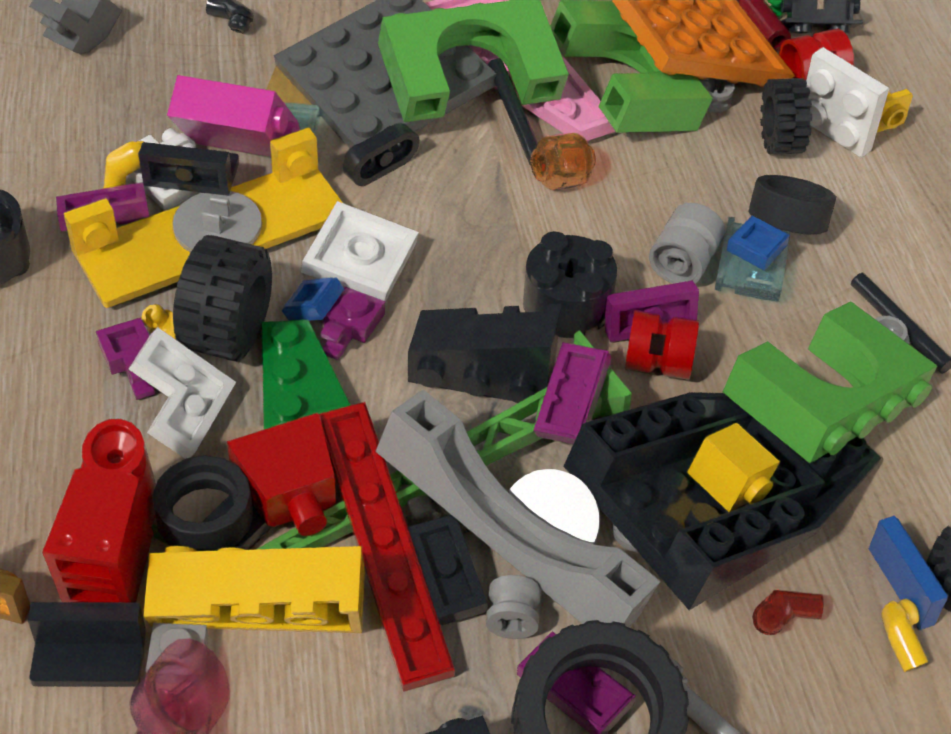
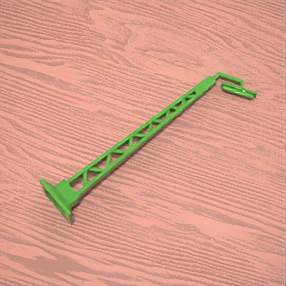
(613, 399)

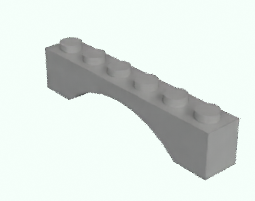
(582, 577)

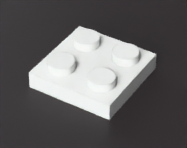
(845, 102)
(360, 251)

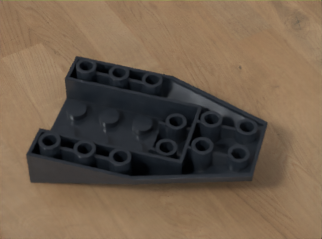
(698, 548)

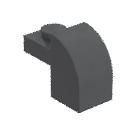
(77, 23)

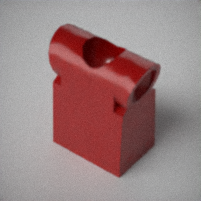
(104, 519)

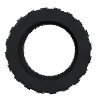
(608, 647)

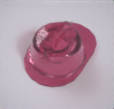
(181, 691)

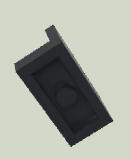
(187, 168)
(86, 644)

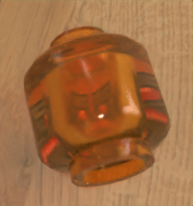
(563, 161)

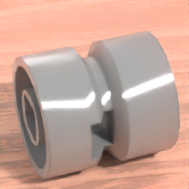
(687, 243)

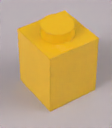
(733, 467)

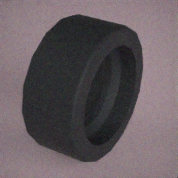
(792, 204)
(199, 474)

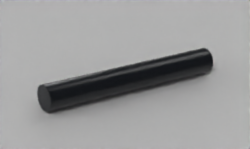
(514, 108)
(886, 307)

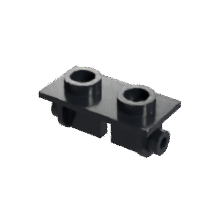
(835, 14)

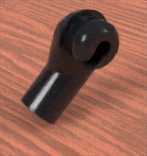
(238, 13)

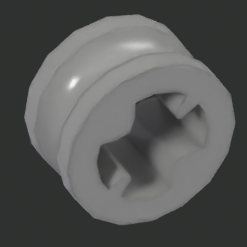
(721, 93)

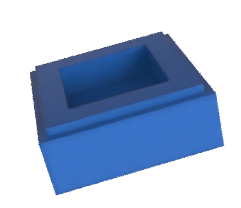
(757, 242)
(313, 299)

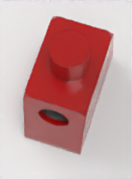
(288, 473)

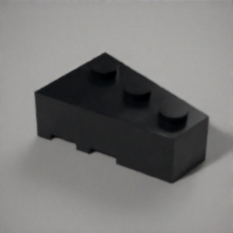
(485, 354)

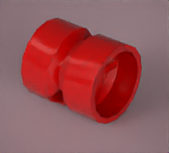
(799, 51)
(677, 350)

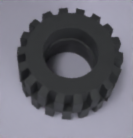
(222, 297)

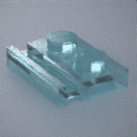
(747, 278)

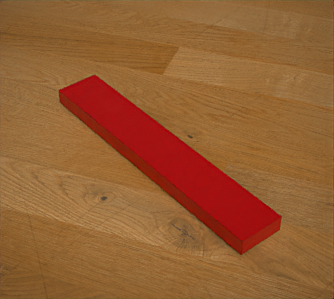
(386, 548)

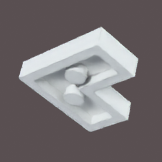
(193, 391)

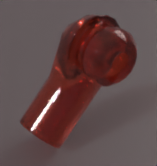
(783, 606)

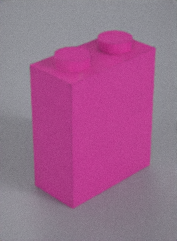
(229, 115)

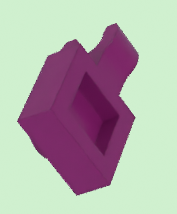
(350, 318)
(120, 347)

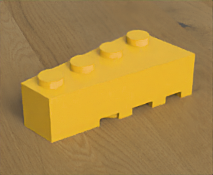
(258, 589)

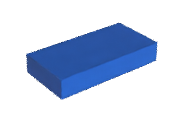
(907, 570)

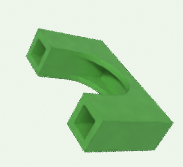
(510, 29)
(632, 100)
(822, 416)

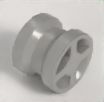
(513, 607)

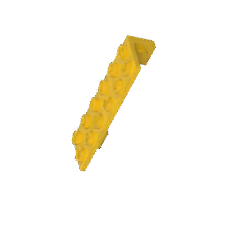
(148, 257)

